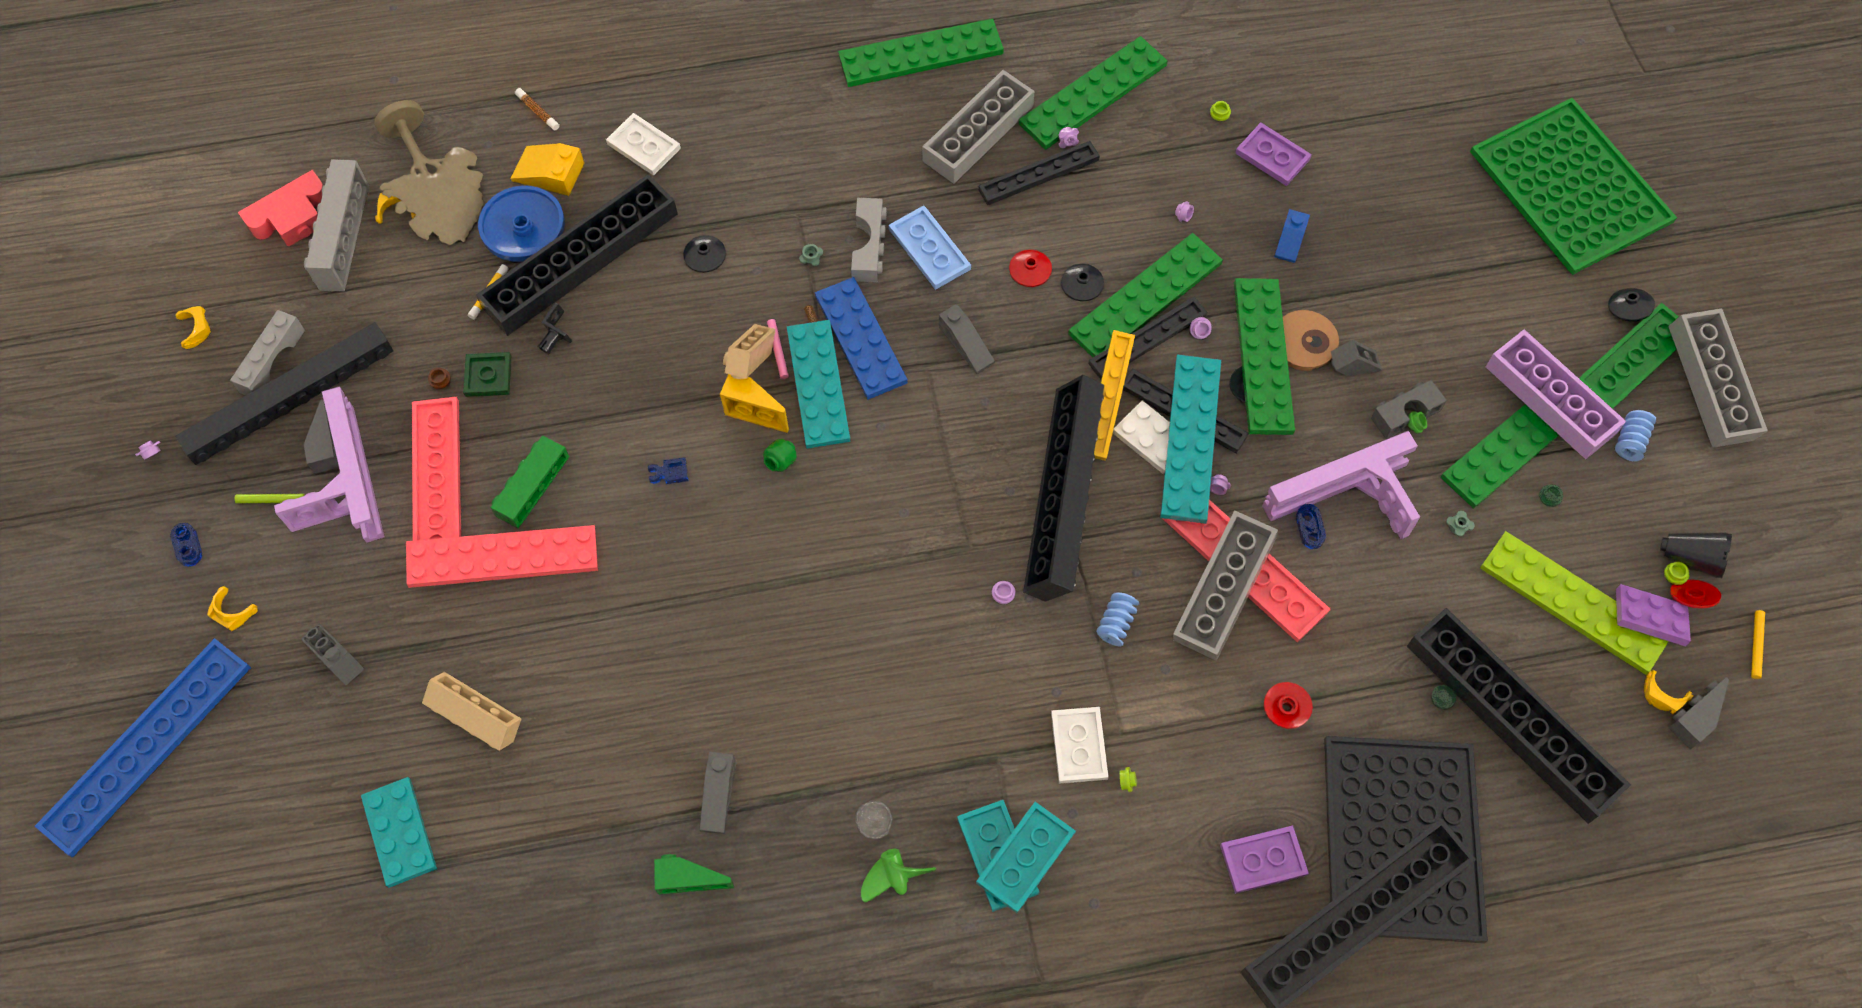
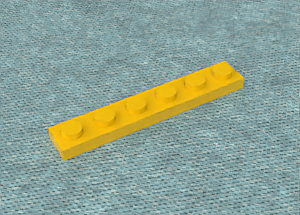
(1113, 380)

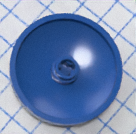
(520, 222)

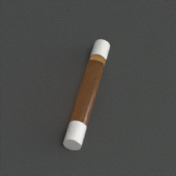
(537, 109)

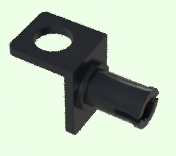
(554, 333)

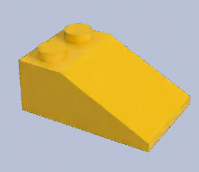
(549, 167)
(751, 403)

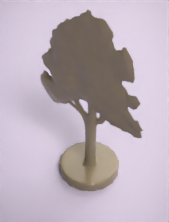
(444, 200)

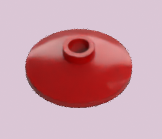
(1030, 275)
(1696, 594)
(1293, 696)

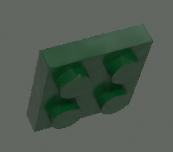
(487, 374)

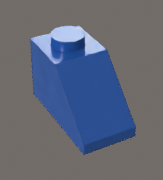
(1292, 236)

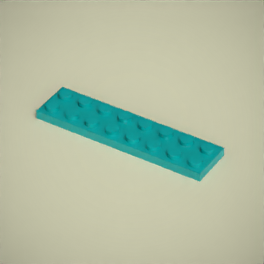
(1191, 439)

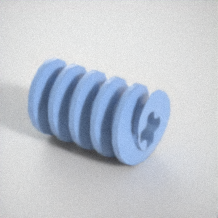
(1635, 435)
(1115, 618)

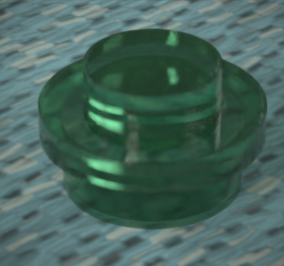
(1551, 495)
(1443, 697)

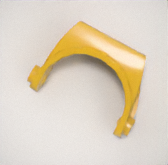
(383, 203)
(201, 327)
(230, 621)
(1661, 700)

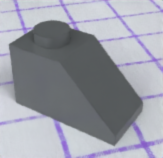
(1355, 359)

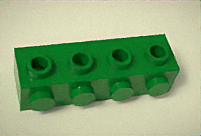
(529, 481)

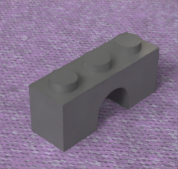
(1391, 415)

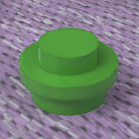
(1417, 421)

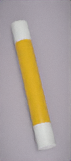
(477, 307)

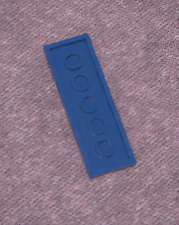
(861, 338)

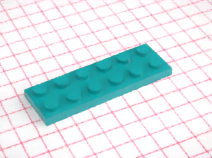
(818, 384)

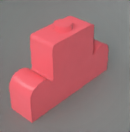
(286, 210)

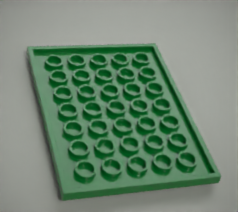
(1573, 185)

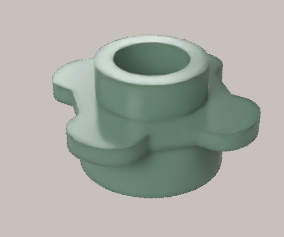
(811, 249)
(1458, 529)

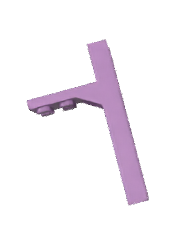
(1352, 471)
(351, 481)

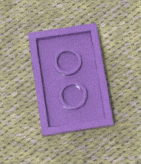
(1273, 154)
(1652, 615)
(1264, 859)

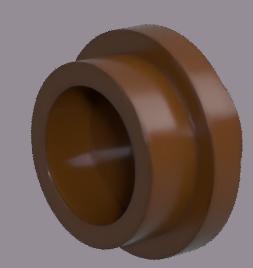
(439, 378)

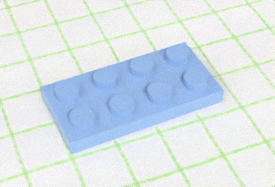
(929, 247)

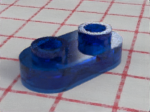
(1310, 527)
(185, 542)

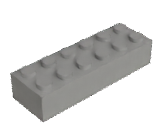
(978, 126)
(337, 225)
(1717, 378)
(1225, 585)

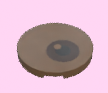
(1309, 339)

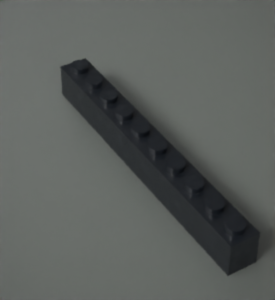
(284, 394)

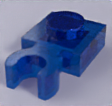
(672, 471)

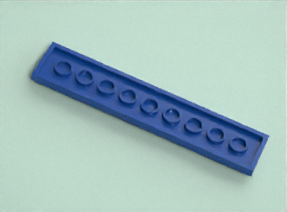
(142, 748)

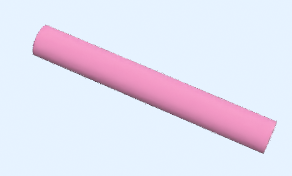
(779, 356)

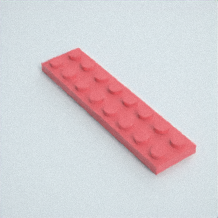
(436, 469)
(501, 556)
(1275, 589)

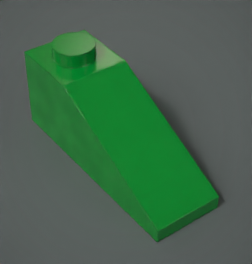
(680, 875)

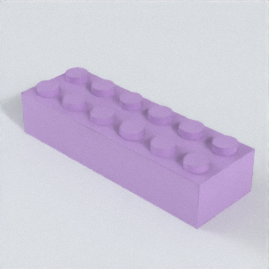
(1555, 394)

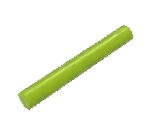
(265, 498)

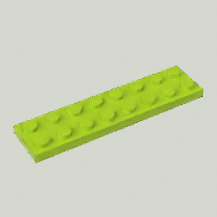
(1570, 601)

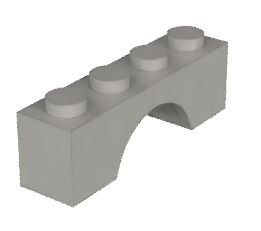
(866, 261)
(254, 371)

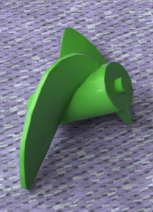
(888, 873)

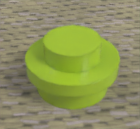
(1220, 111)
(1676, 573)
(1127, 779)

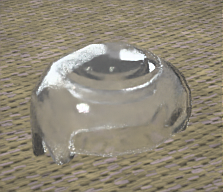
(873, 819)

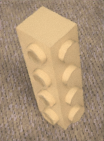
(749, 351)
(471, 711)

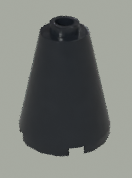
(1699, 551)

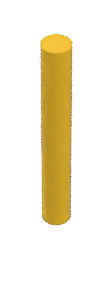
(1758, 641)

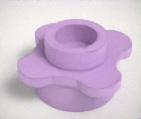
(1068, 137)
(148, 449)

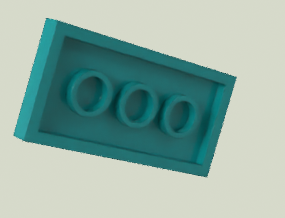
(398, 832)
(985, 834)
(1025, 857)

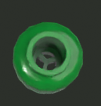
(779, 455)

